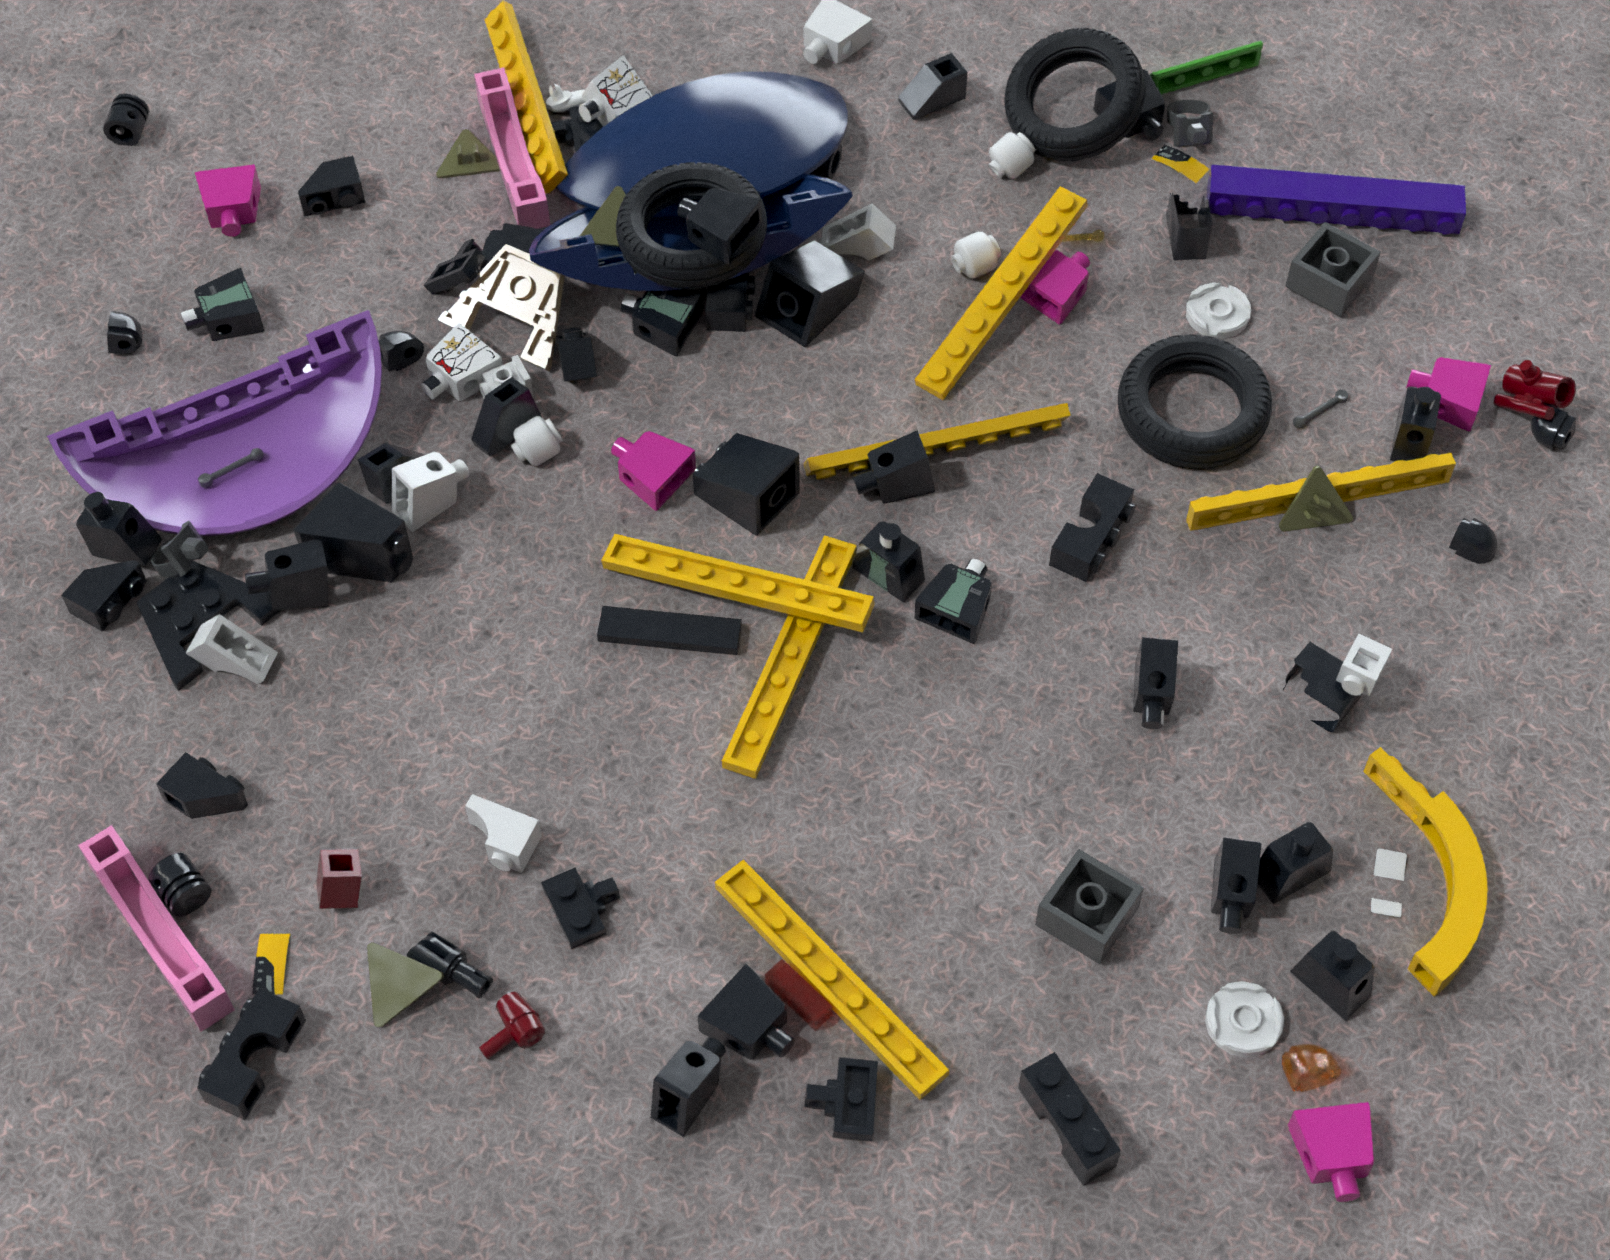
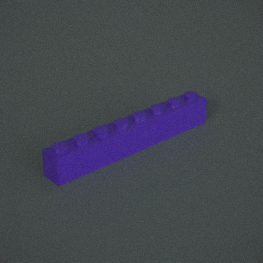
(1336, 199)

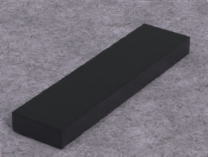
(669, 630)

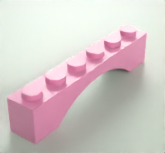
(510, 149)
(156, 929)

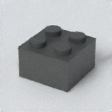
(1332, 269)
(1089, 906)

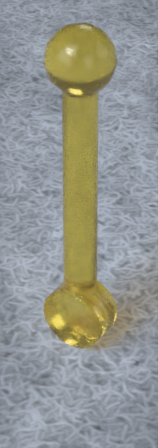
(1098, 235)

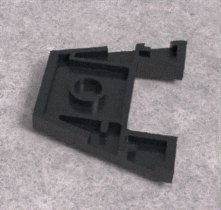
(184, 603)

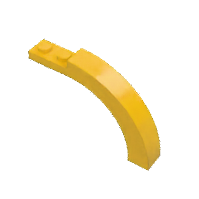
(1462, 867)

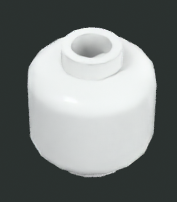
(1011, 155)
(976, 254)
(536, 441)

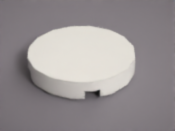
(1222, 319)
(1239, 1029)

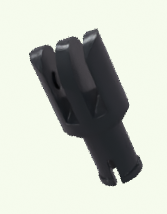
(452, 962)

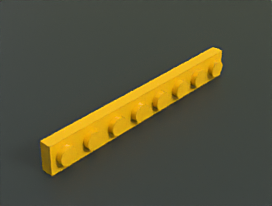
(527, 97)
(1001, 293)
(950, 438)
(1350, 486)
(739, 582)
(784, 667)
(832, 980)

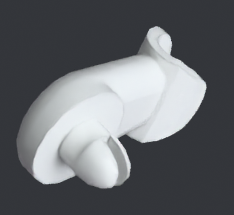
(563, 100)

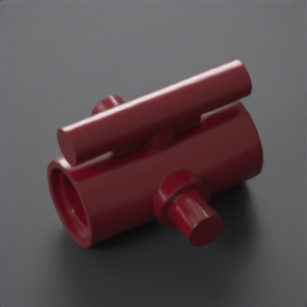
(1535, 390)

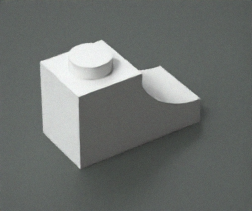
(861, 234)
(231, 649)
(509, 833)

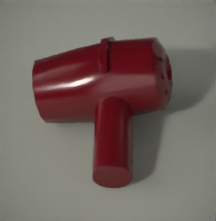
(520, 1024)

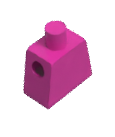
(230, 197)
(1058, 285)
(1460, 388)
(653, 466)
(1335, 1145)

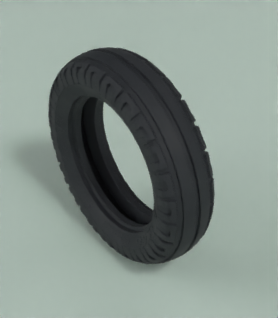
(1063, 49)
(663, 189)
(1186, 447)

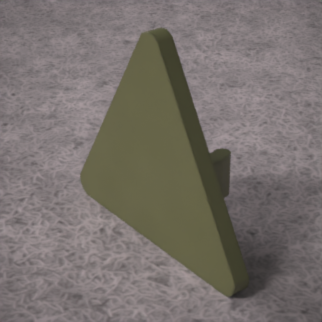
(467, 157)
(604, 221)
(1315, 505)
(396, 982)

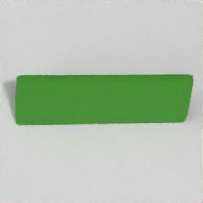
(1207, 68)

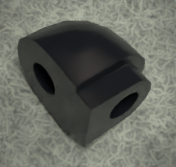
(123, 333)
(399, 349)
(1554, 432)
(1474, 541)

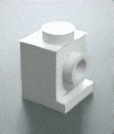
(500, 374)
(1359, 671)

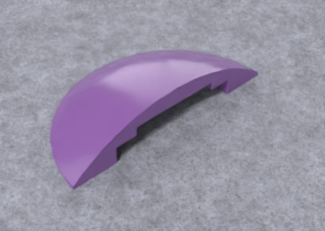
(301, 412)

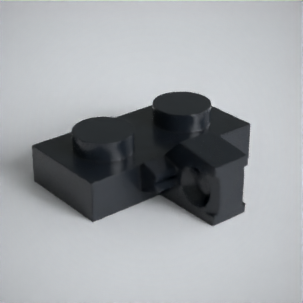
(575, 130)
(456, 270)
(579, 905)
(848, 1098)

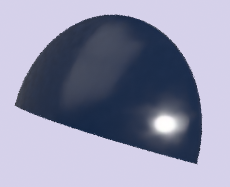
(754, 123)
(791, 219)

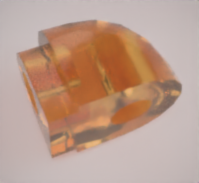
(1309, 1067)

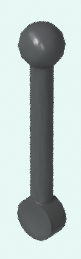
(1340, 397)
(206, 480)

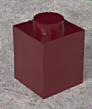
(338, 878)

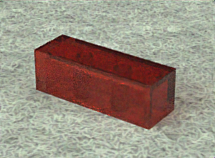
(798, 994)

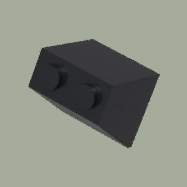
(807, 291)
(749, 481)
(357, 536)

